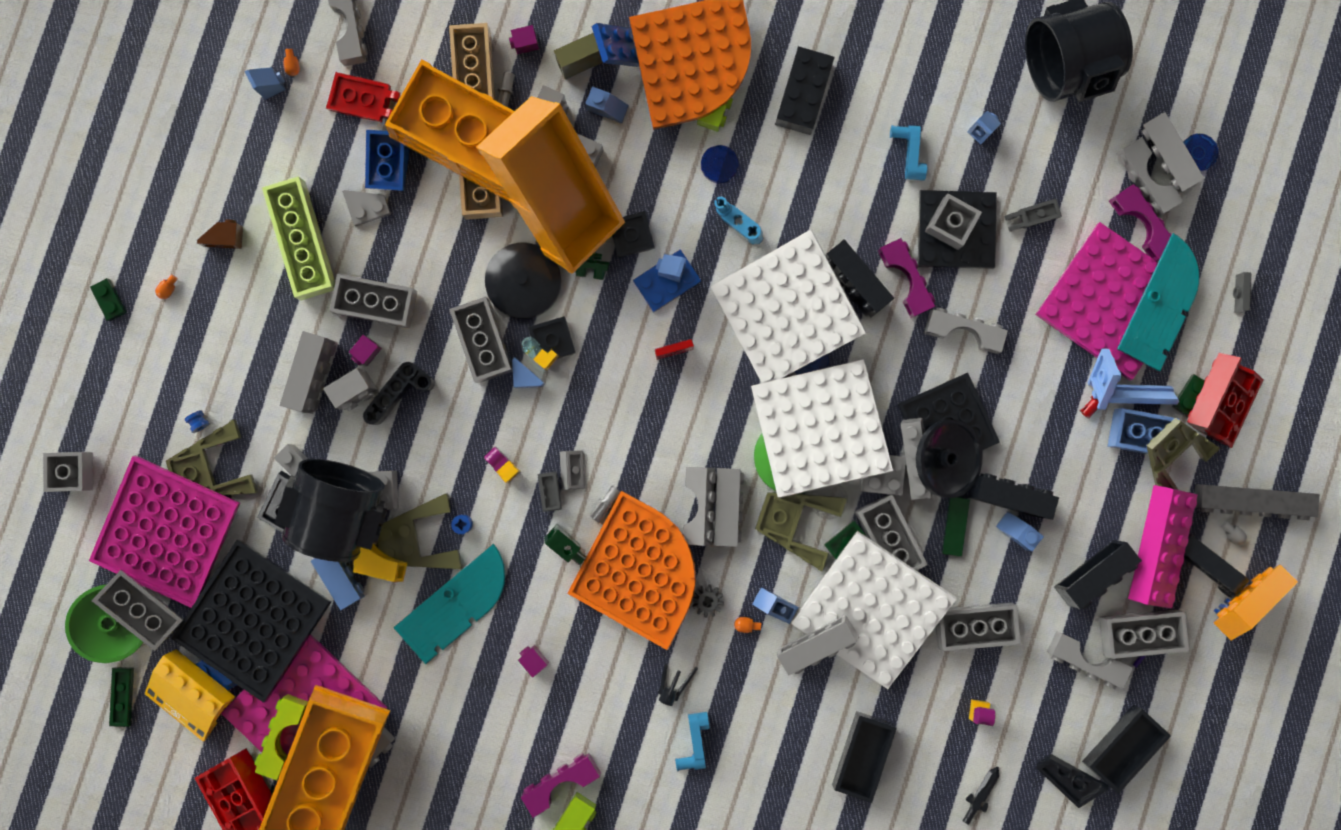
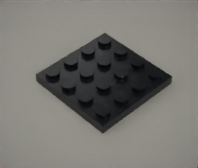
(979, 247)
(952, 401)

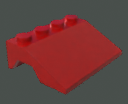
(1225, 399)
(236, 792)

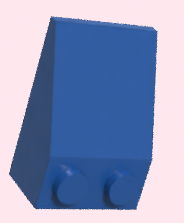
(385, 161)

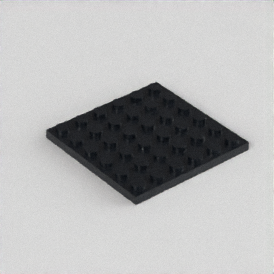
(251, 620)

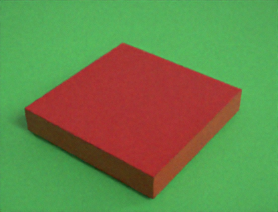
(674, 349)

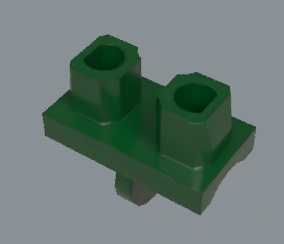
(599, 267)

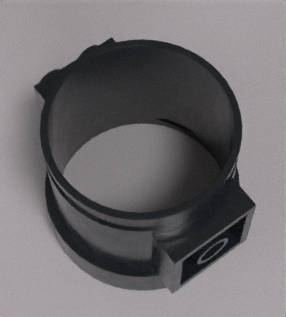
(1078, 50)
(331, 510)

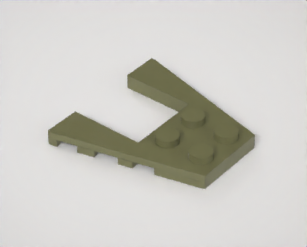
(1170, 445)
(194, 464)
(781, 516)
(400, 540)

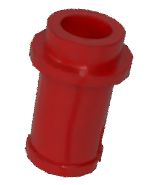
(1090, 408)

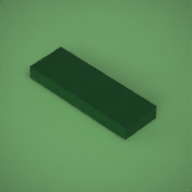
(955, 526)
(121, 696)

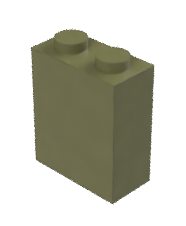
(578, 56)

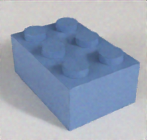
(1135, 429)

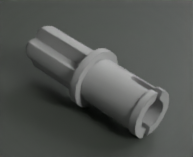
(505, 89)
(605, 504)

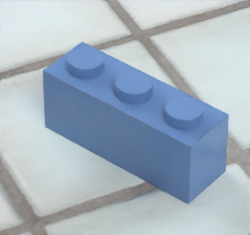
(339, 582)

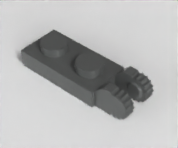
(1035, 214)

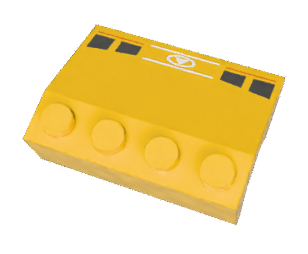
(187, 693)

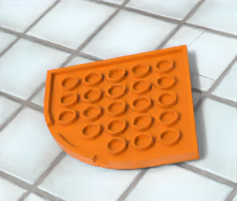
(691, 58)
(639, 572)

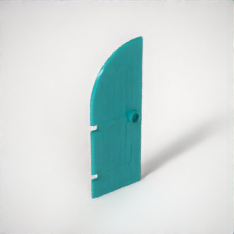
(1160, 308)
(448, 610)

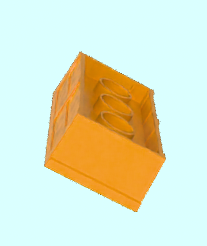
(447, 123)
(552, 182)
(325, 763)

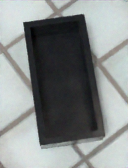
(804, 90)
(858, 279)
(1014, 497)
(1098, 574)
(1126, 748)
(864, 757)

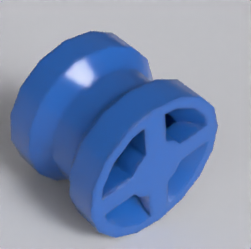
(196, 421)
(465, 523)

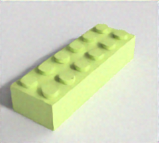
(299, 238)

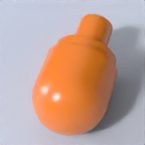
(291, 63)
(166, 287)
(746, 625)

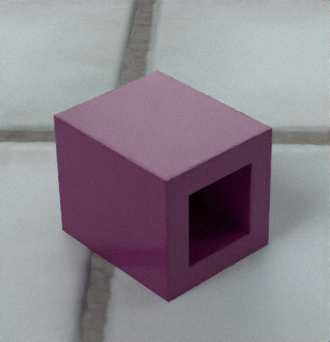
(523, 39)
(364, 350)
(532, 660)

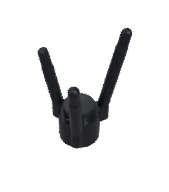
(668, 694)

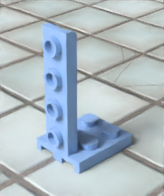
(1105, 379)

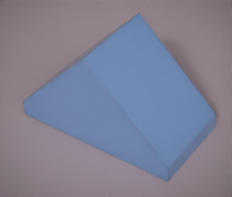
(524, 377)

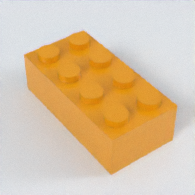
(1254, 601)

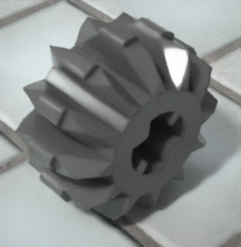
(714, 602)

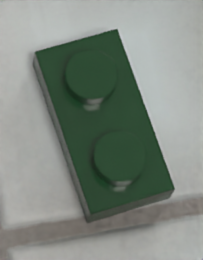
(108, 299)
(1188, 395)
(842, 538)

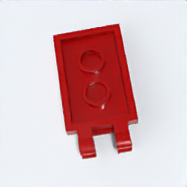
(361, 97)

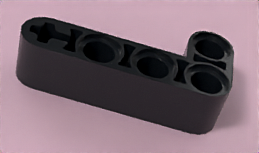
(395, 396)
(1216, 568)

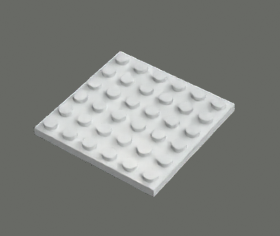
(788, 308)
(821, 428)
(885, 603)

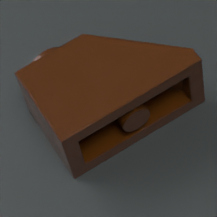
(223, 235)

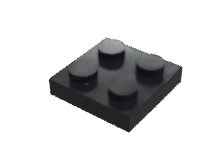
(633, 236)
(554, 336)

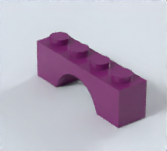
(1133, 203)
(897, 256)
(581, 771)

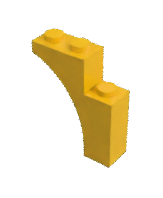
(379, 565)

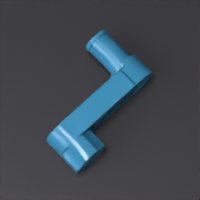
(913, 169)
(730, 213)
(697, 722)

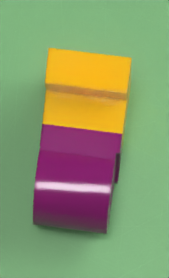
(501, 464)
(981, 713)

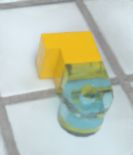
(533, 349)

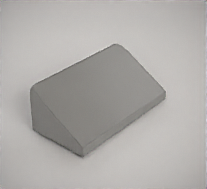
(572, 470)

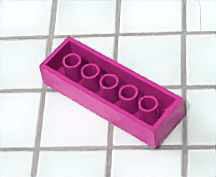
(1163, 546)

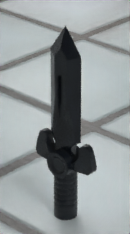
(981, 795)

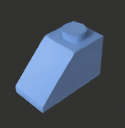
(266, 81)
(606, 105)
(984, 127)
(671, 267)
(1019, 531)
(775, 605)

